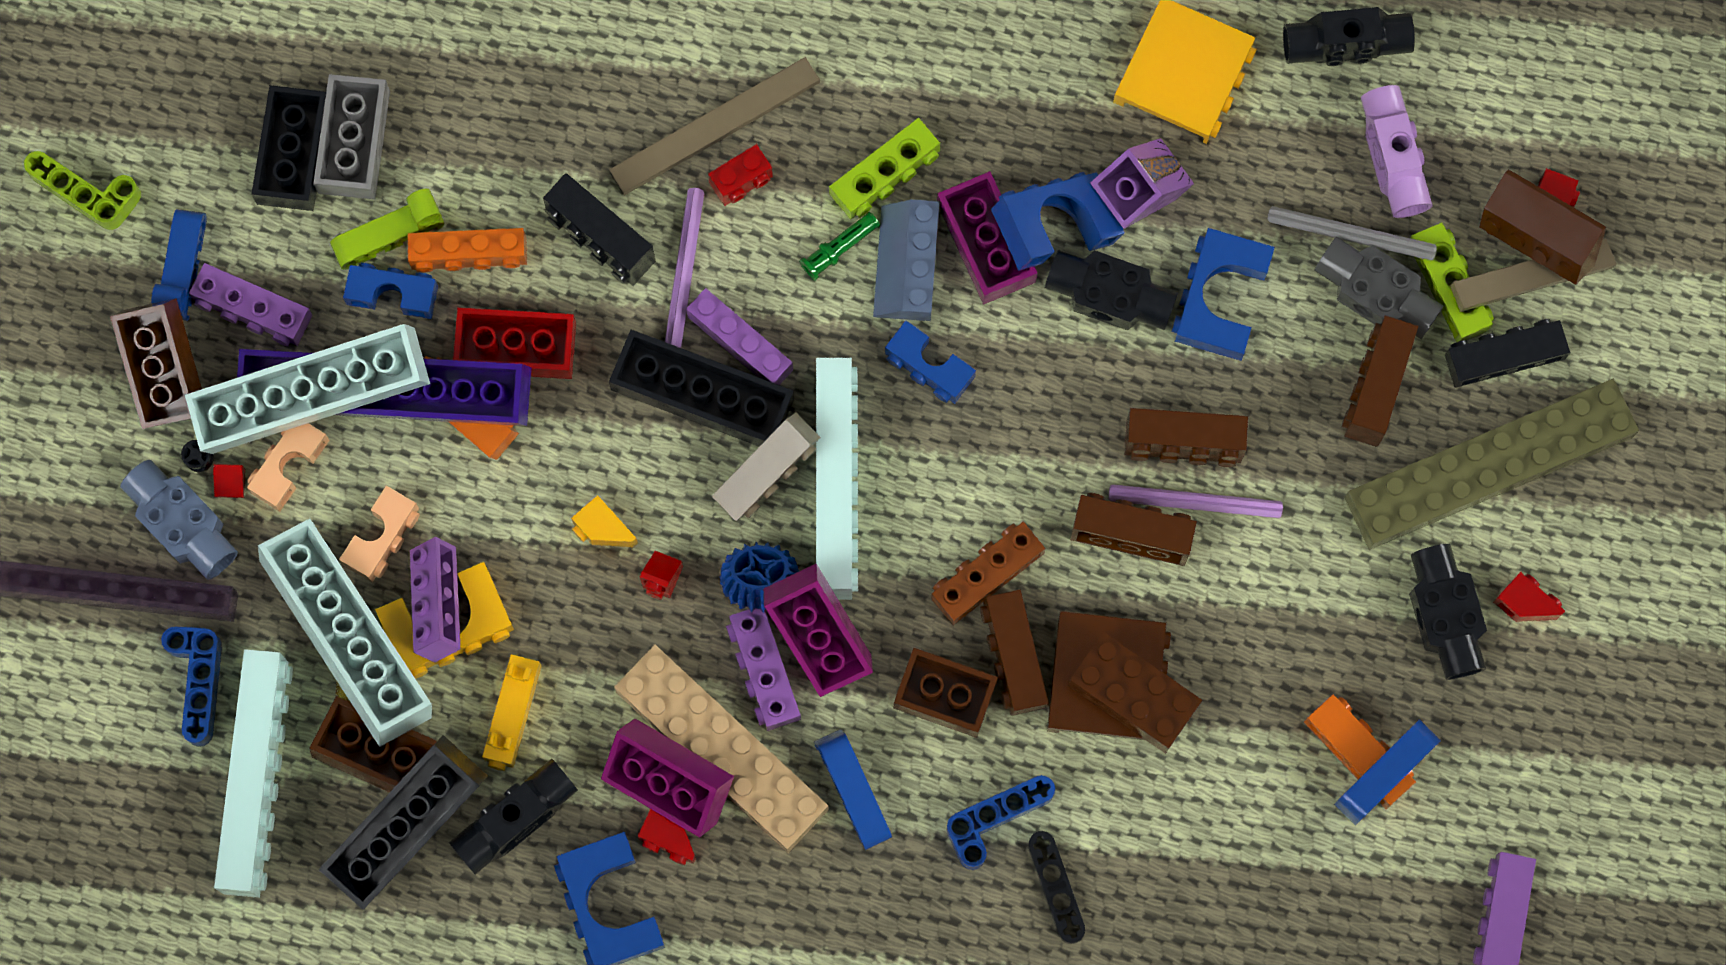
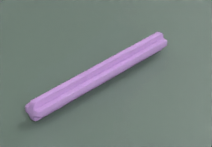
(684, 267)
(1196, 501)

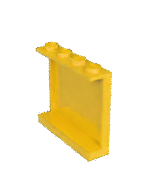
(1186, 69)

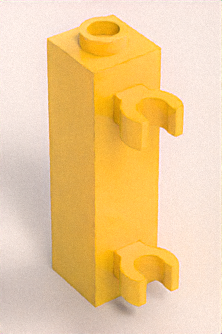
(511, 712)

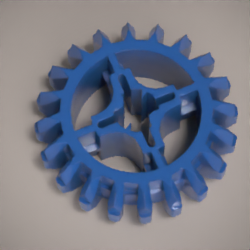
(752, 570)

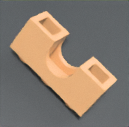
(268, 481)
(370, 557)

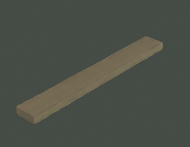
(714, 126)

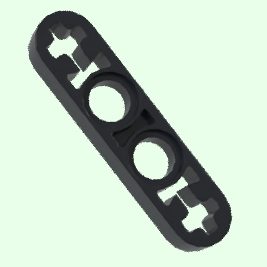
(1060, 886)

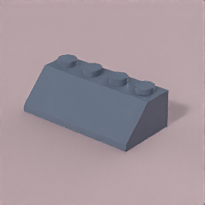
(906, 260)

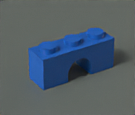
(368, 283)
(947, 380)

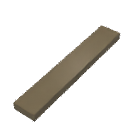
(1517, 280)

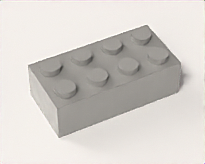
(351, 136)

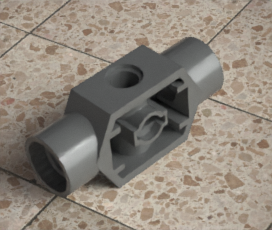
(1377, 286)

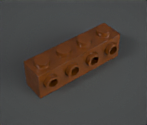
(1014, 652)

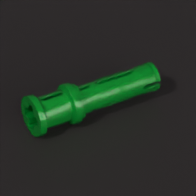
(829, 252)

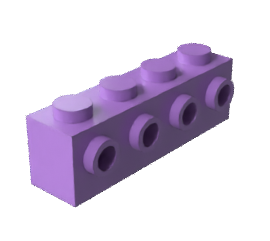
(250, 304)
(434, 599)
(765, 669)

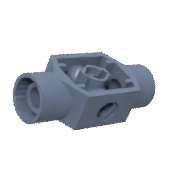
(179, 519)

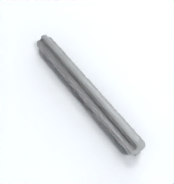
(1352, 233)

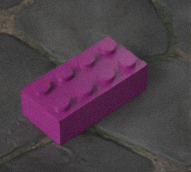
(980, 240)
(818, 630)
(667, 777)

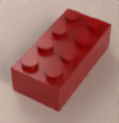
(517, 337)

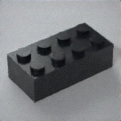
(289, 148)
(599, 230)

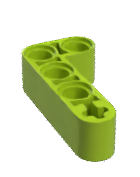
(77, 187)
(388, 230)

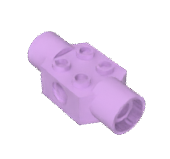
(1395, 152)

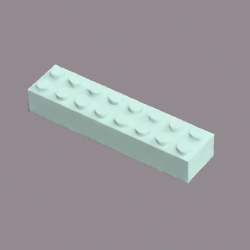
(307, 389)
(834, 474)
(345, 632)
(252, 774)

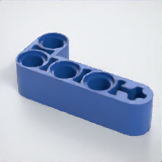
(181, 259)
(194, 686)
(1387, 772)
(853, 788)
(1003, 815)

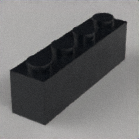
(1507, 353)

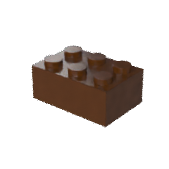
(945, 692)

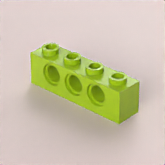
(913, 137)
(1462, 325)

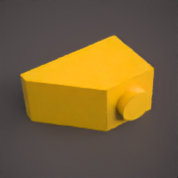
(601, 526)

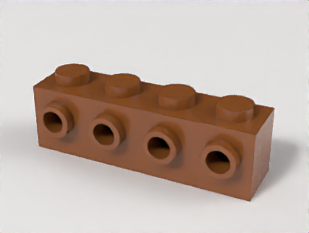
(987, 573)

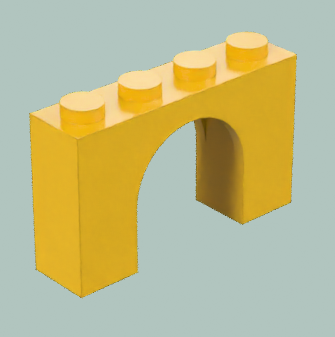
(486, 622)

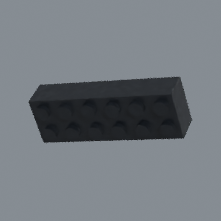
(700, 389)
(403, 822)

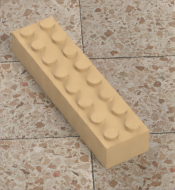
(692, 718)

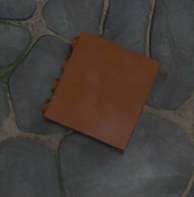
(1074, 640)

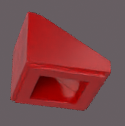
(229, 481)

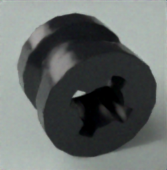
(192, 452)

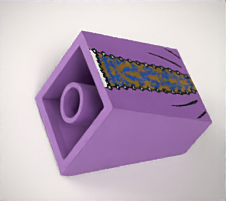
(1141, 182)

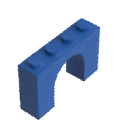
(1022, 226)
(1219, 254)
(580, 871)

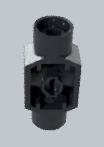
(1348, 36)
(1111, 290)
(1448, 611)
(495, 836)

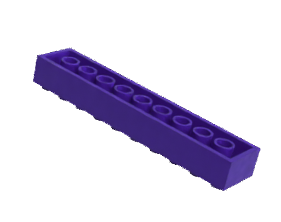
(455, 393)

